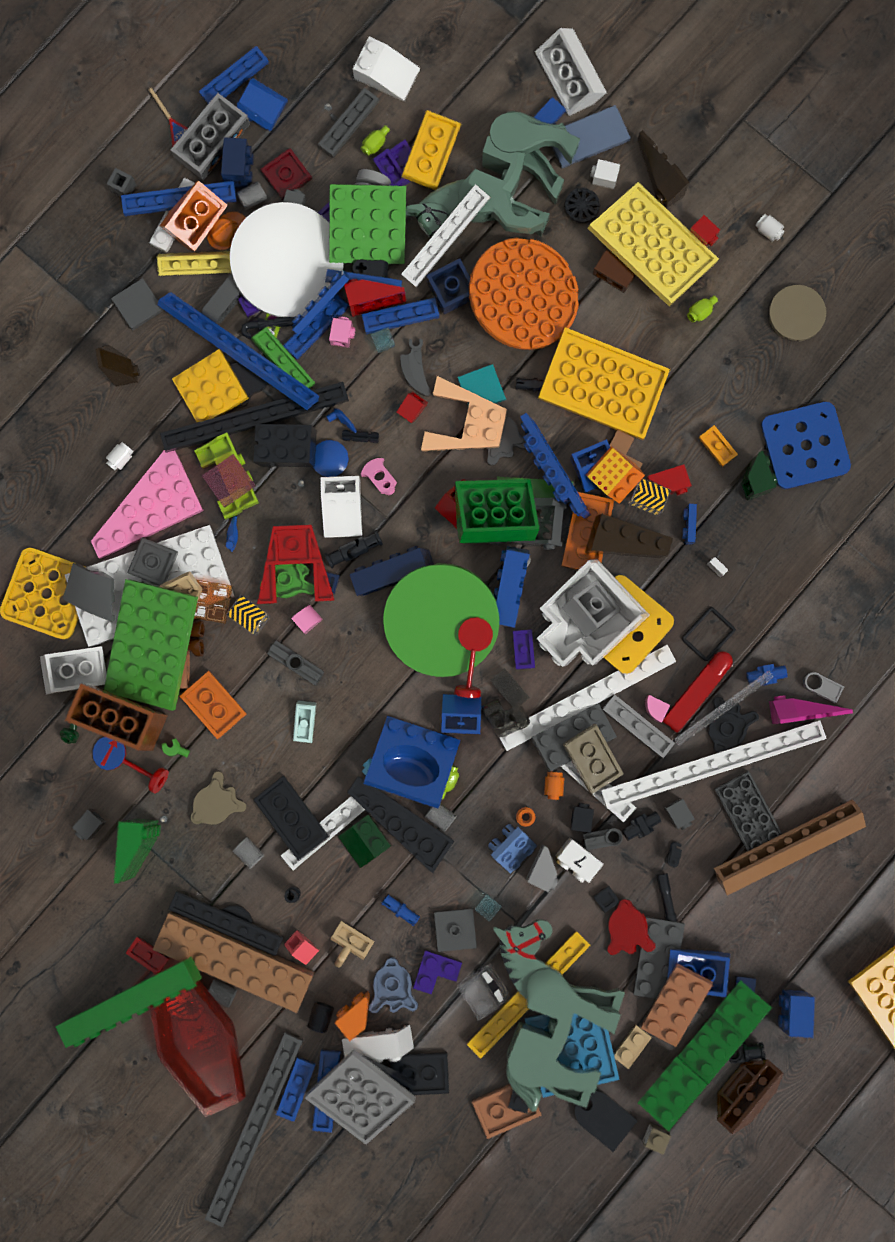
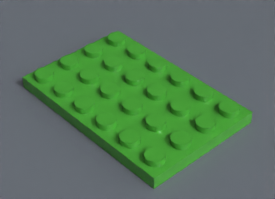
(150, 644)

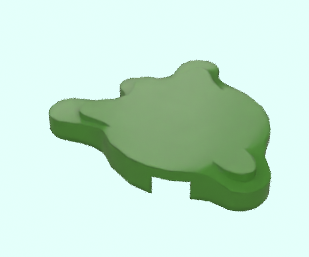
(291, 580)

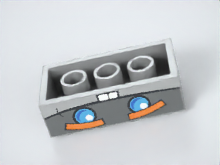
(203, 141)

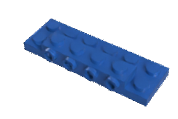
(551, 466)

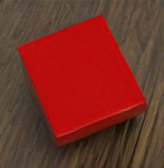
(412, 407)

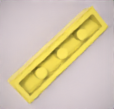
(194, 263)

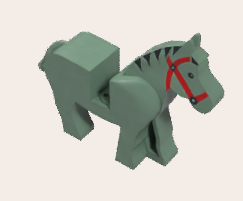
(534, 1051)

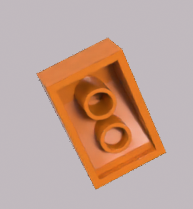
(193, 216)

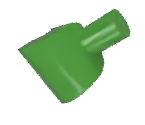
(175, 750)

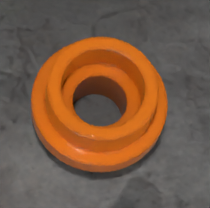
(530, 821)

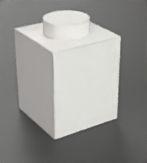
(605, 173)

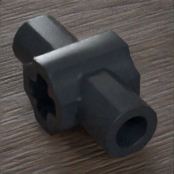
(641, 825)

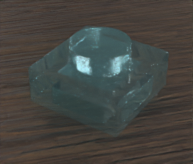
(383, 340)
(488, 907)

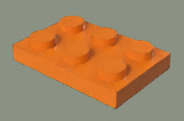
(213, 705)

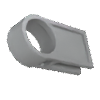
(827, 688)

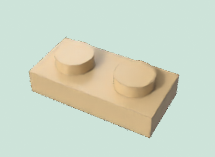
(632, 1046)

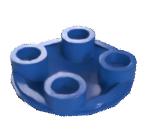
(330, 458)

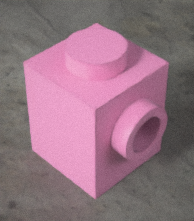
(341, 332)

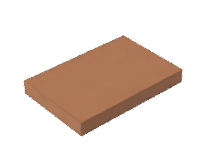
(496, 1116)

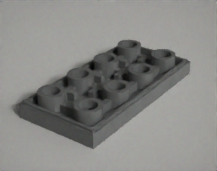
(748, 811)

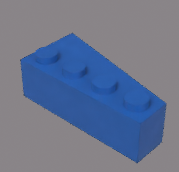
(511, 584)

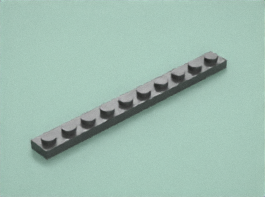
(253, 1129)

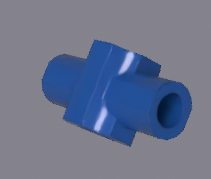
(778, 672)

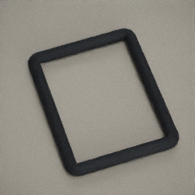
(697, 623)

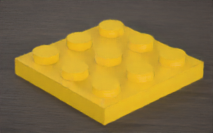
(210, 387)

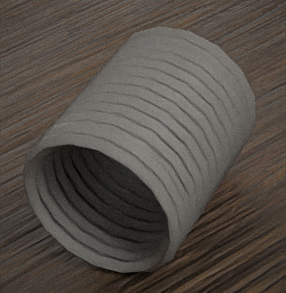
(251, 195)
(441, 817)
(248, 852)

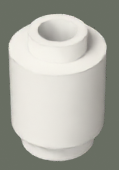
(770, 227)
(119, 456)

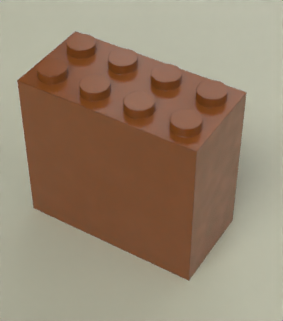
(116, 717)

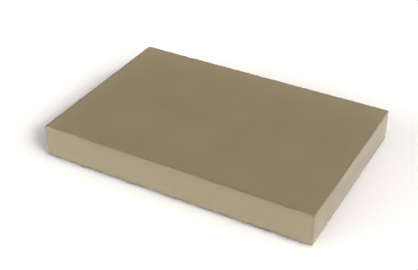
(593, 758)

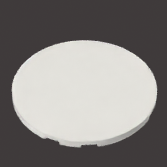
(281, 258)

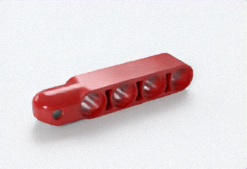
(698, 691)

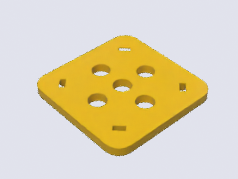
(27, 602)
(651, 631)

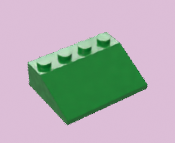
(495, 511)
(133, 846)

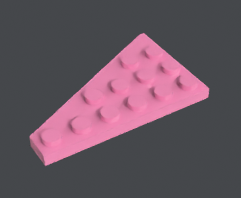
(155, 503)

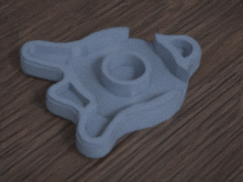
(392, 987)

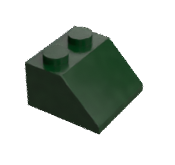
(365, 841)

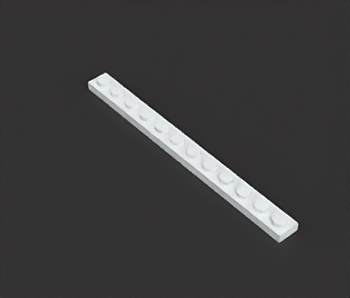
(713, 764)

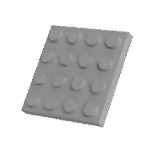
(360, 1097)

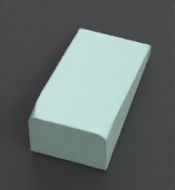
(304, 721)

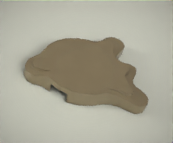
(215, 803)

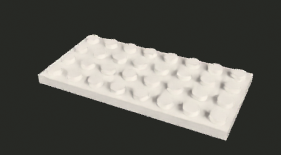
(196, 554)

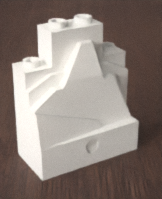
(565, 639)

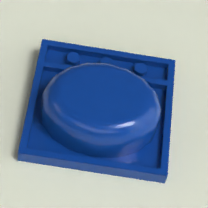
(412, 762)

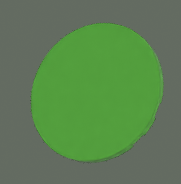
(427, 613)

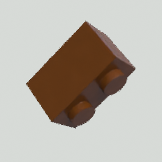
(613, 271)

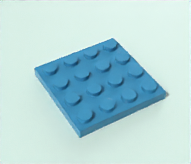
(584, 1048)

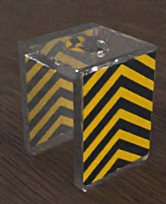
(649, 497)
(248, 615)

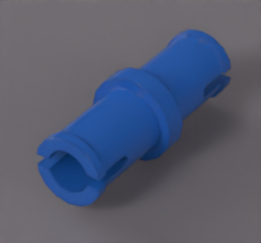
(400, 910)

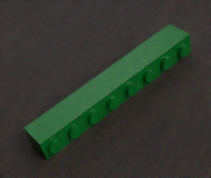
(131, 1001)

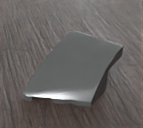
(90, 591)

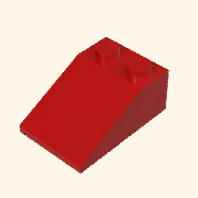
(370, 296)

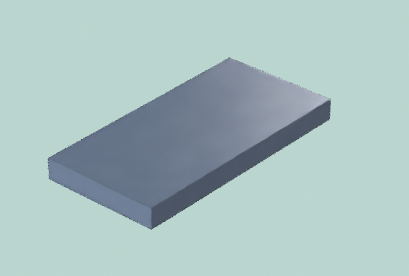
(596, 135)

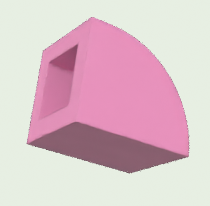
(307, 619)
(656, 708)

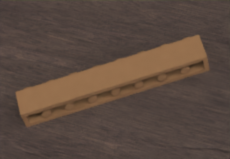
(790, 847)

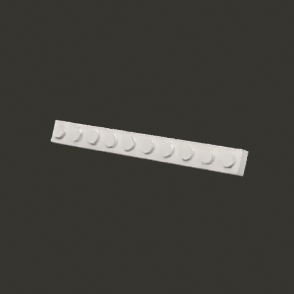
(589, 696)

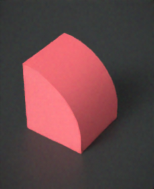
(301, 947)

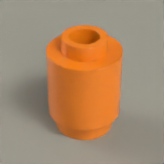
(554, 785)

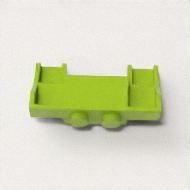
(216, 452)

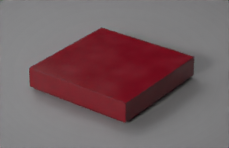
(286, 173)

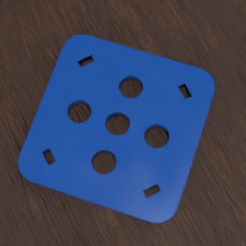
(796, 462)

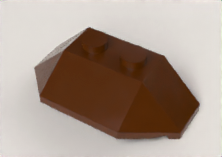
(747, 1093)

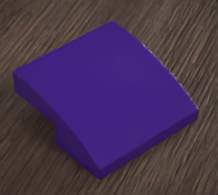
(393, 162)

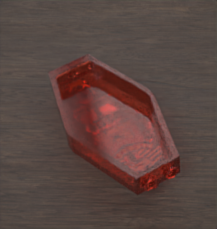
(199, 1048)

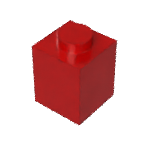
(705, 231)

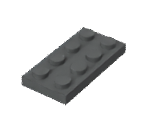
(550, 741)
(654, 965)

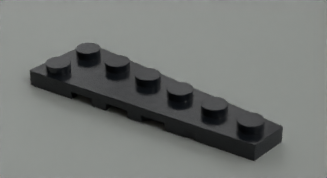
(411, 831)

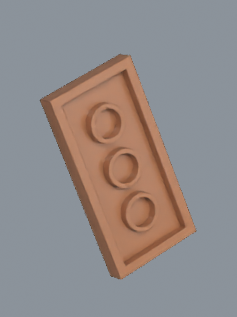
(676, 1005)

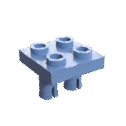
(513, 849)

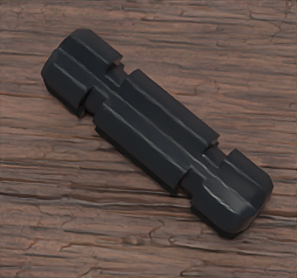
(360, 436)

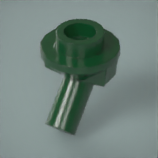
(69, 735)

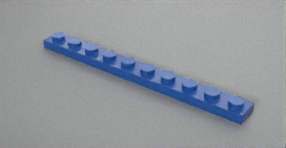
(238, 350)

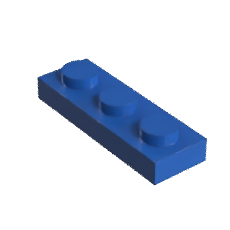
(295, 1089)

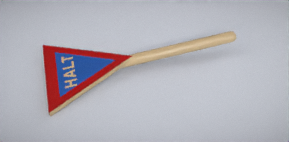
(176, 128)

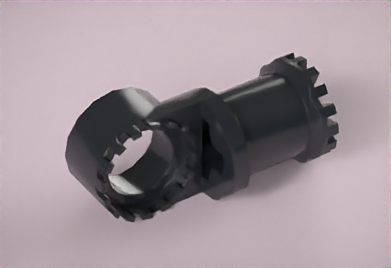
(749, 1052)

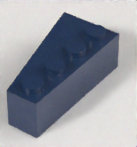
(390, 571)

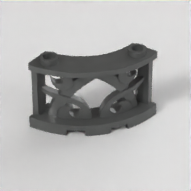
(547, 506)

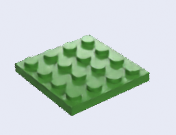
(367, 223)

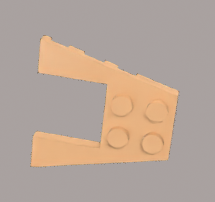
(482, 425)

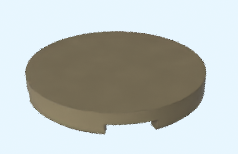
(797, 313)

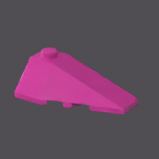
(793, 710)

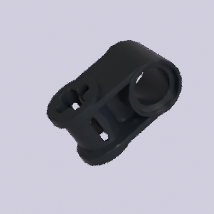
(373, 268)

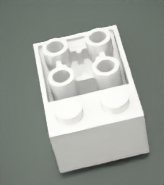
(341, 506)

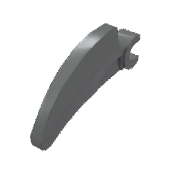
(413, 369)

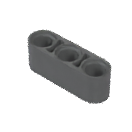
(222, 301)

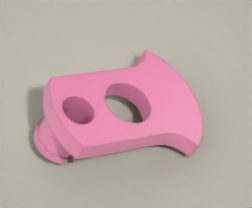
(372, 468)

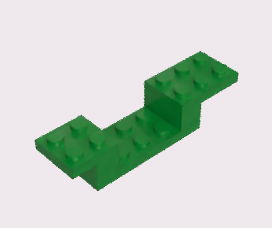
(704, 1055)

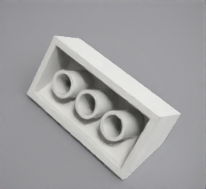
(570, 71)

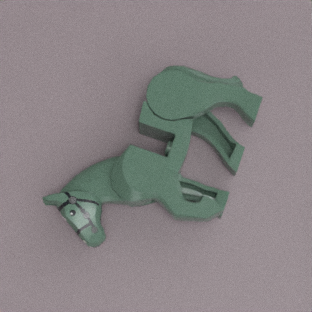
(507, 151)

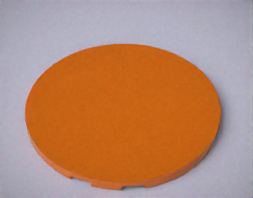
(523, 293)

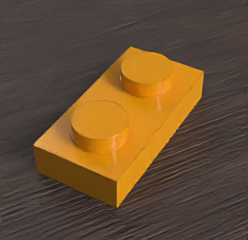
(718, 446)

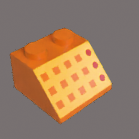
(615, 474)

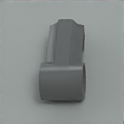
(600, 839)

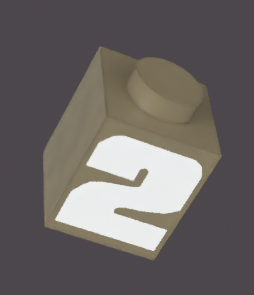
(656, 1138)

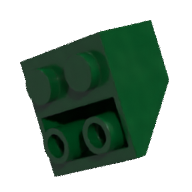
(758, 477)

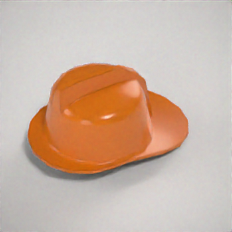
(224, 229)

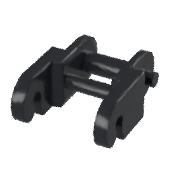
(674, 854)

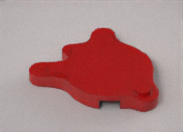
(628, 930)

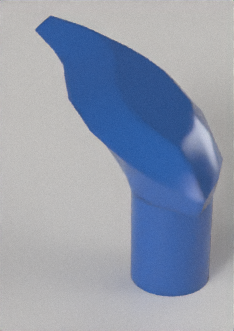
(337, 413)
(232, 534)

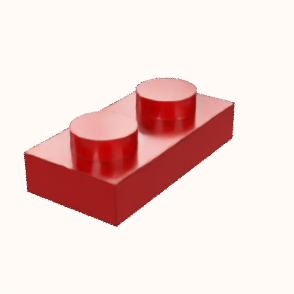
(146, 956)

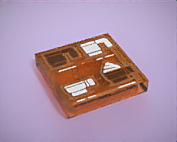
(213, 602)

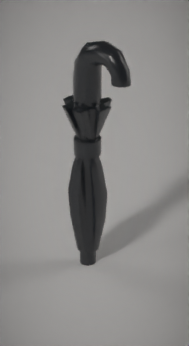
(261, 324)

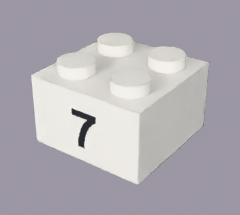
(579, 860)

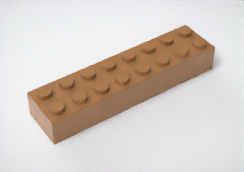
(234, 961)

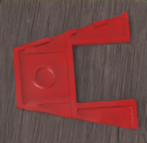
(294, 546)

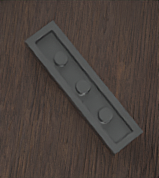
(348, 122)

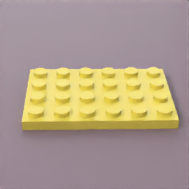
(653, 244)

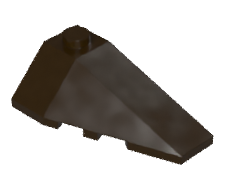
(666, 179)
(116, 366)

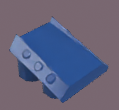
(261, 104)

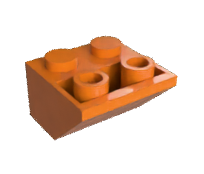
(354, 1018)

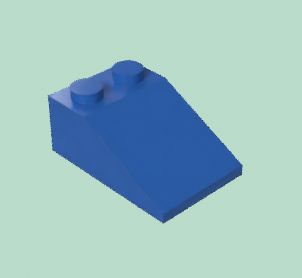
(709, 964)

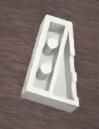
(381, 1045)

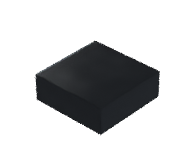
(606, 899)

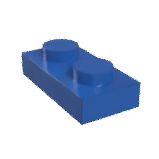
(689, 531)

